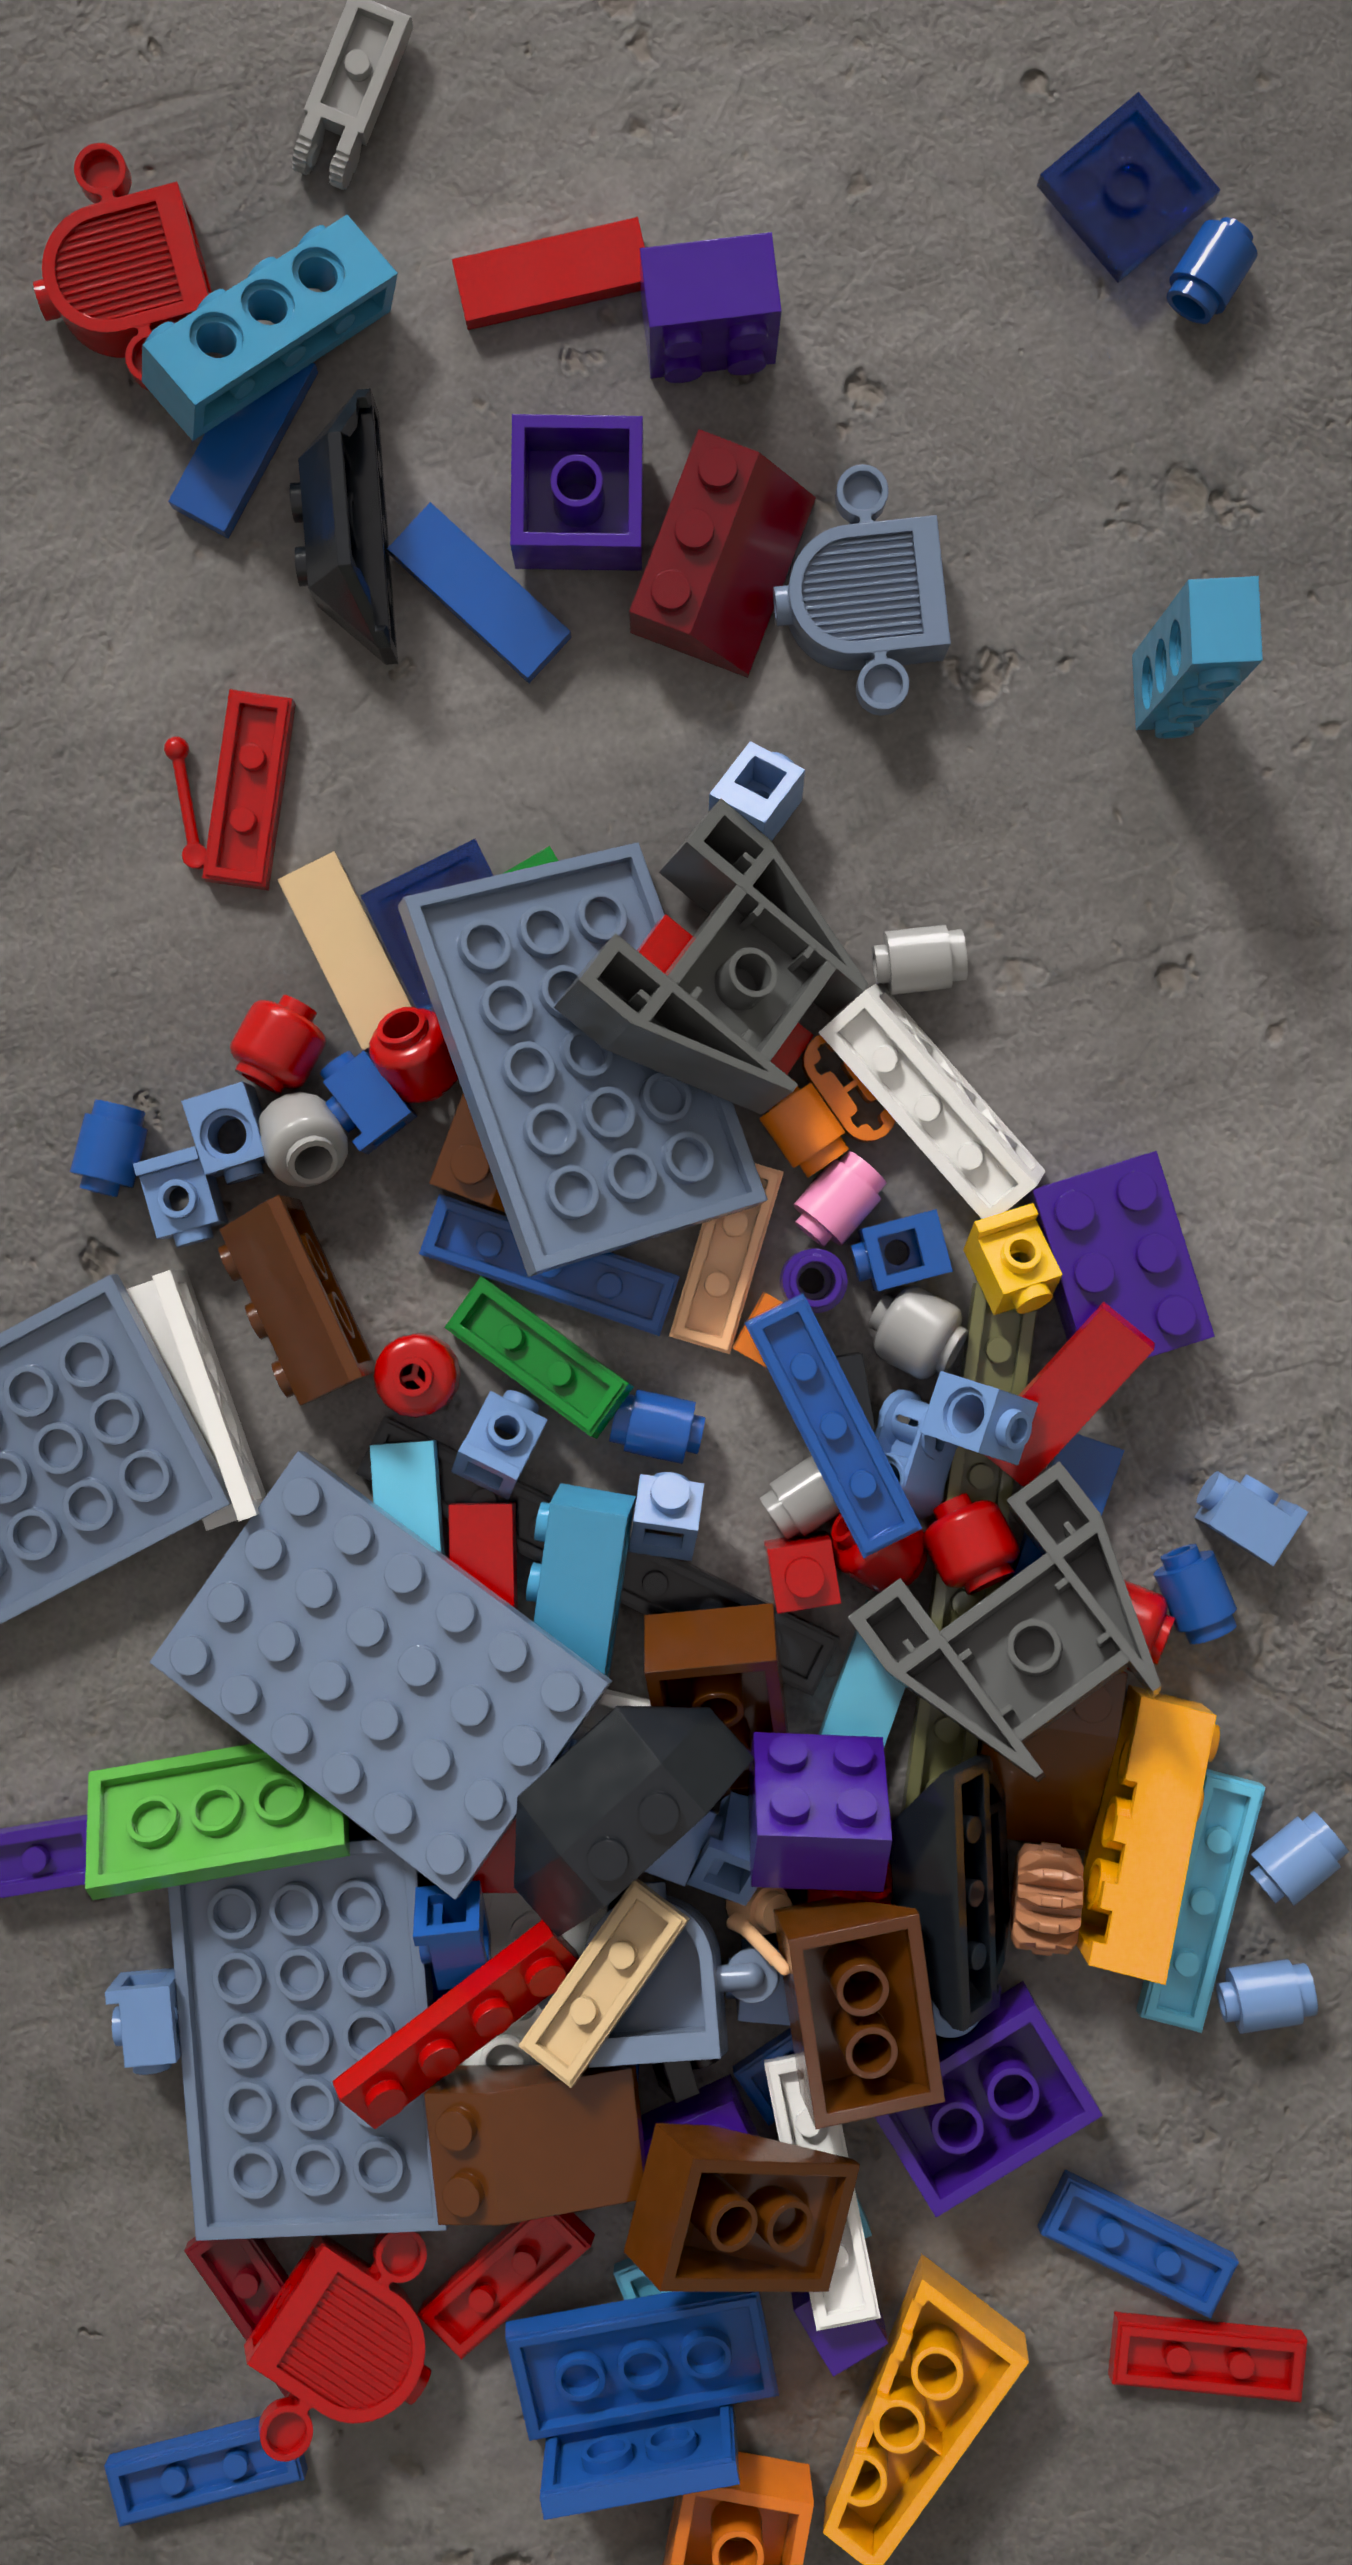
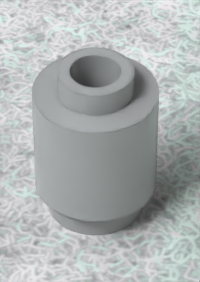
(920, 959)
(800, 1500)

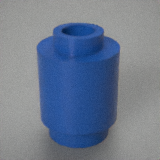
(1211, 269)
(108, 1147)
(657, 1426)
(1196, 1594)

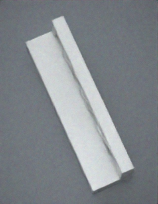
(932, 1102)
(183, 1341)

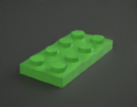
(203, 1821)

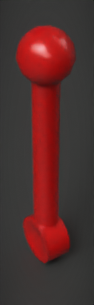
(194, 853)

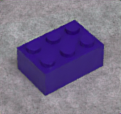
(1125, 1248)
(1004, 2104)

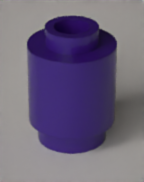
(833, 1276)

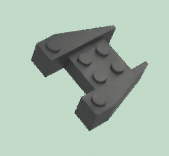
(734, 983)
(1031, 1642)

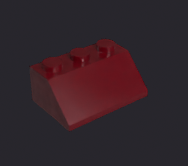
(721, 555)

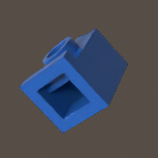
(364, 1100)
(925, 1251)
(451, 1932)

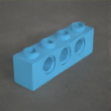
(258, 356)
(1197, 654)

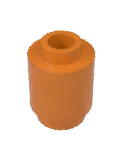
(805, 1130)

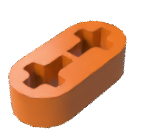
(838, 1098)

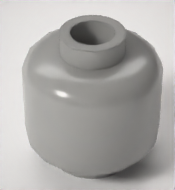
(302, 1140)
(918, 1332)

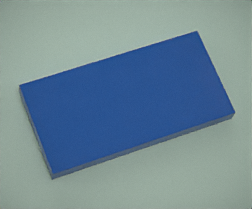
(639, 2360)

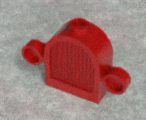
(121, 261)
(340, 2340)

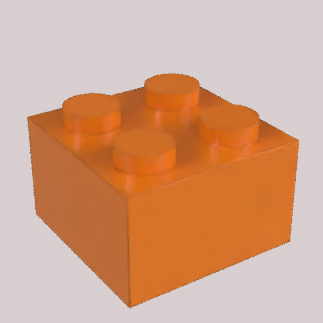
(746, 2523)

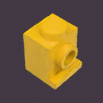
(1003, 1280)

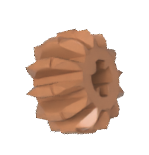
(1046, 1898)

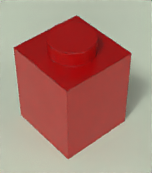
(802, 1572)

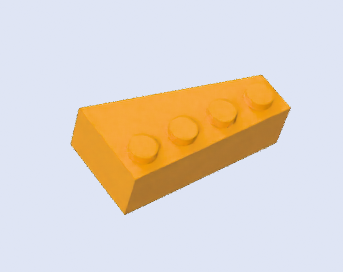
(1145, 1834)
(926, 2403)

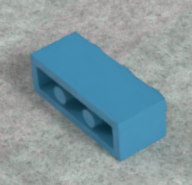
(582, 1569)

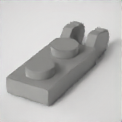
(352, 86)

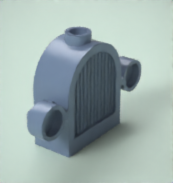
(869, 593)
(683, 2001)

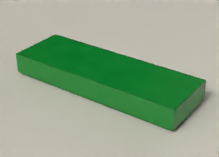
(539, 1357)

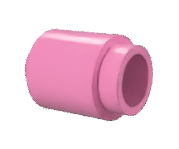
(839, 1199)

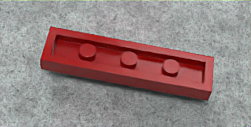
(456, 2025)

